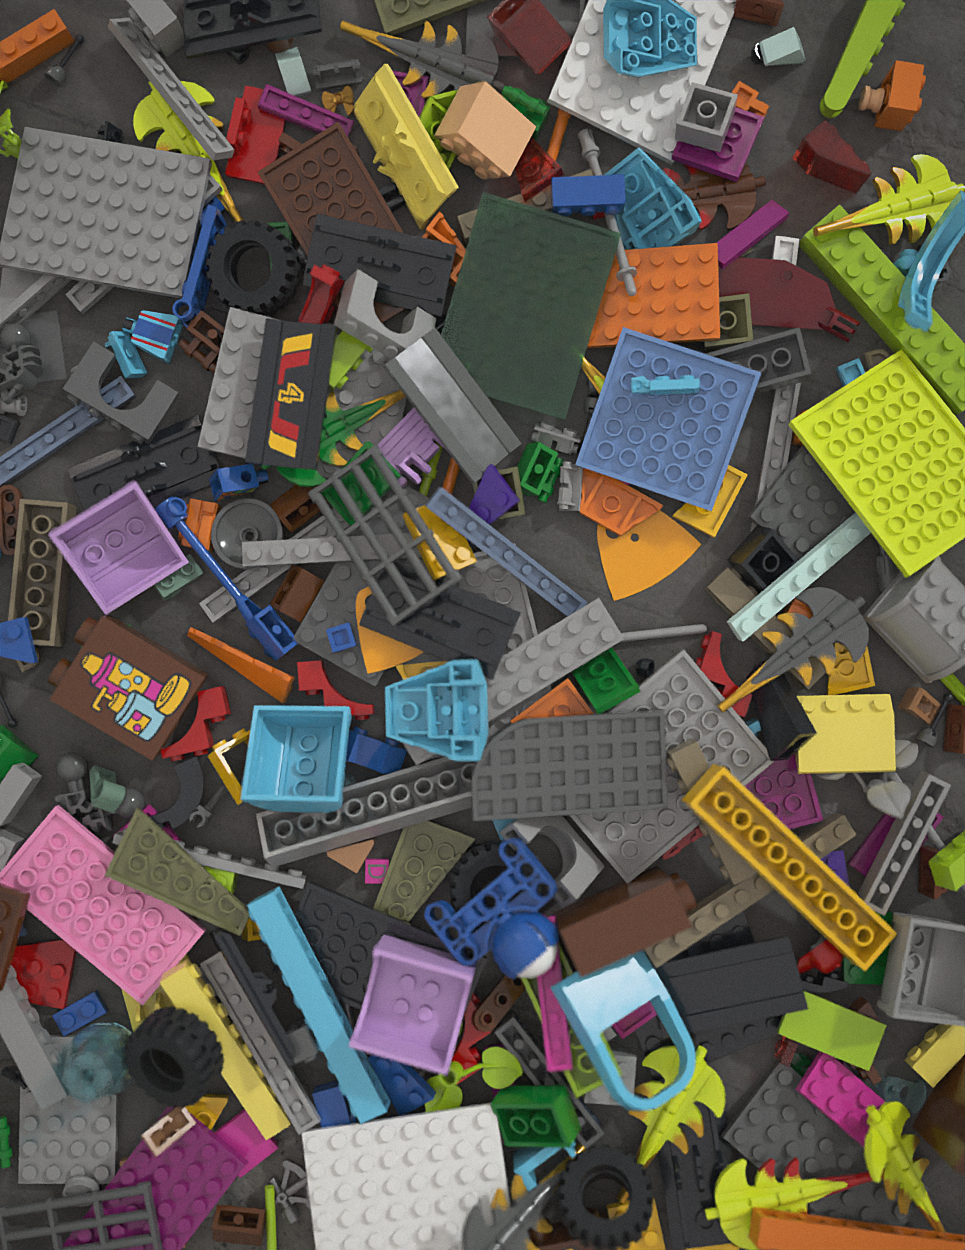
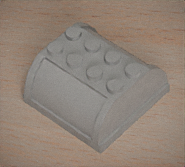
(923, 620)
(925, 971)

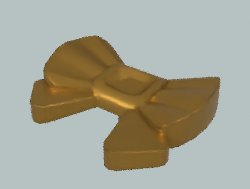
(343, 97)

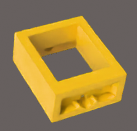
(222, 767)

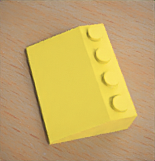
(851, 734)

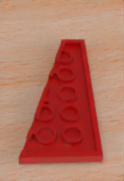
(45, 971)

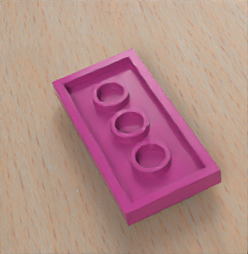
(839, 1095)

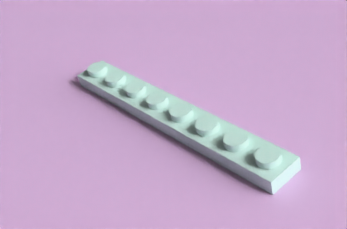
(798, 577)

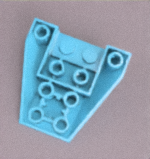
(648, 37)

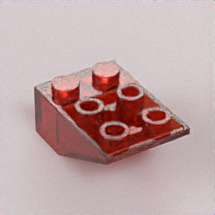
(529, 32)
(831, 159)

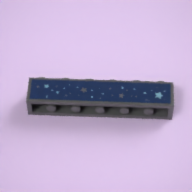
(533, 1061)

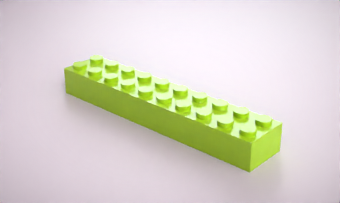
(874, 289)

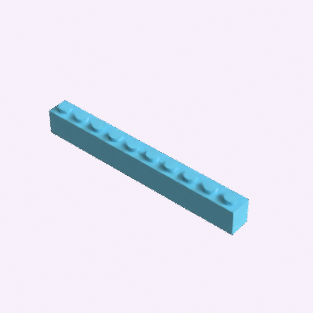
(319, 1004)

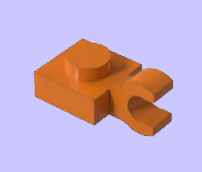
(748, 100)

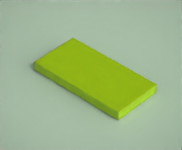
(834, 1031)

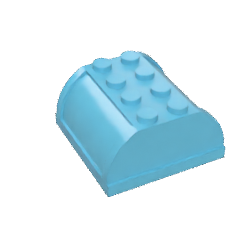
(297, 758)

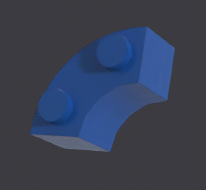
(373, 752)

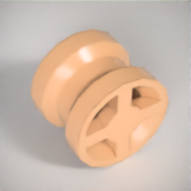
(871, 99)

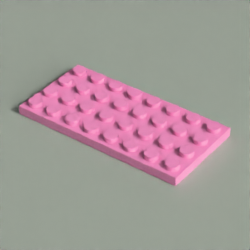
(107, 922)

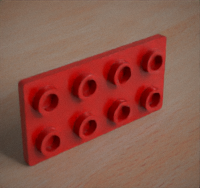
(253, 137)

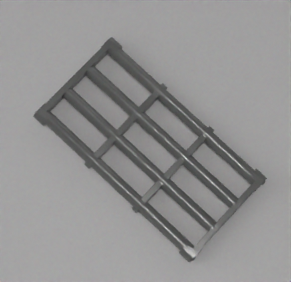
(406, 547)
(100, 1221)

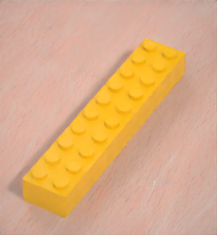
(788, 866)

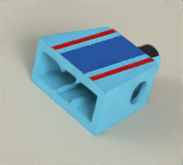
(155, 333)

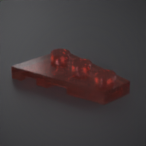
(535, 170)

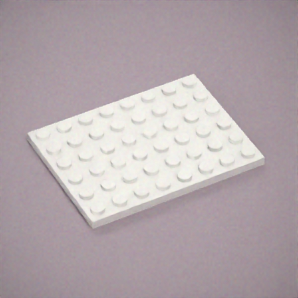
(629, 107)
(403, 1179)

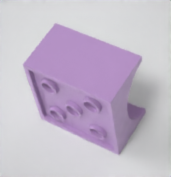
(413, 1004)

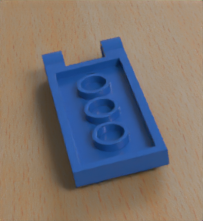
(197, 286)

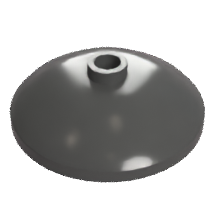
(237, 522)

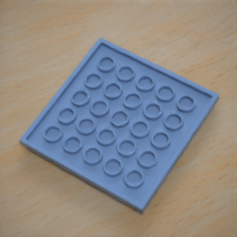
(668, 441)

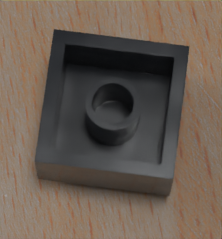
(762, 558)

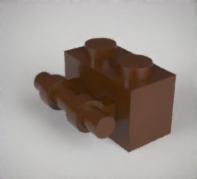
(205, 333)

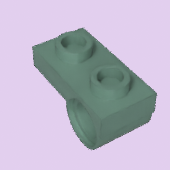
(179, 579)
(104, 790)

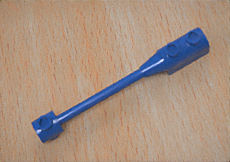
(262, 624)

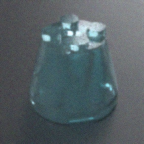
(102, 1050)

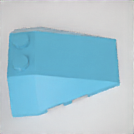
(655, 207)
(441, 710)

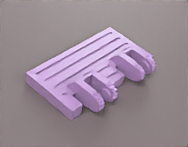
(410, 444)

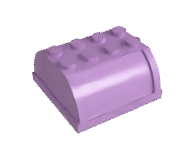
(119, 547)

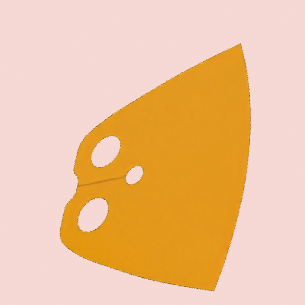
(640, 564)
(379, 650)

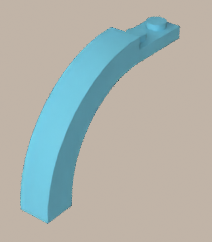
(929, 262)

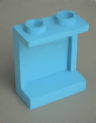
(528, 1158)

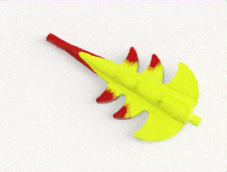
(736, 1198)

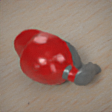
(821, 956)

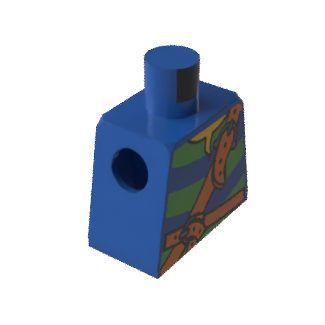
(236, 481)

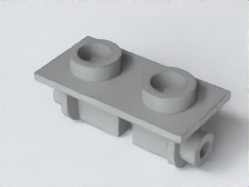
(566, 438)
(570, 487)

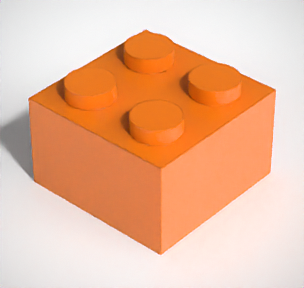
(901, 95)

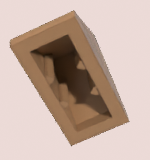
(919, 705)
(352, 855)
(167, 1129)

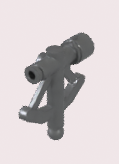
(284, 1194)

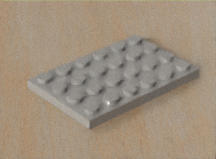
(67, 1136)

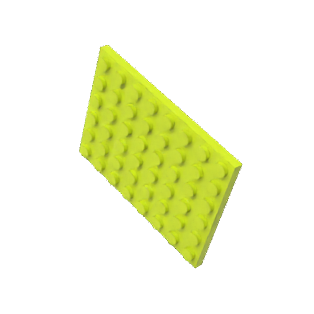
(893, 459)

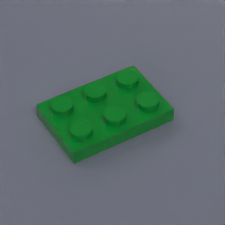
(356, 490)
(605, 681)
(876, 971)

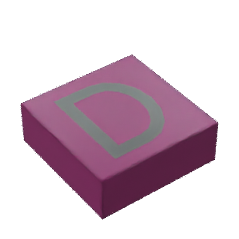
(376, 870)

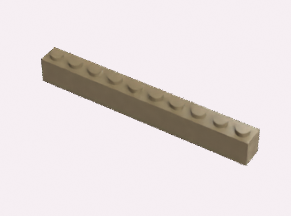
(733, 899)

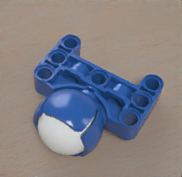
(521, 938)

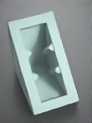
(782, 49)
(293, 72)

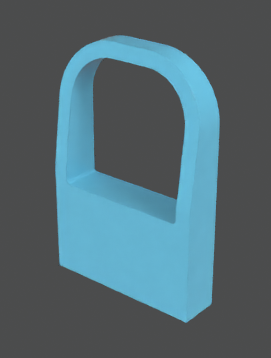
(608, 996)

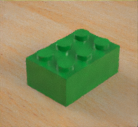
(536, 1116)

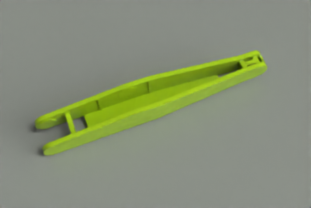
(862, 44)

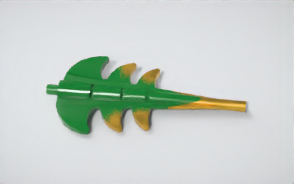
(338, 426)

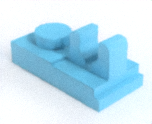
(126, 354)

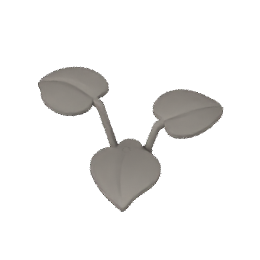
(887, 796)

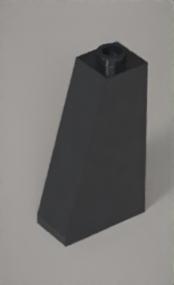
(781, 717)

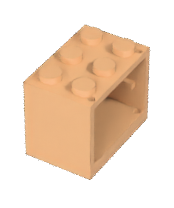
(484, 131)

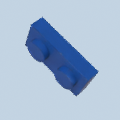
(80, 1013)

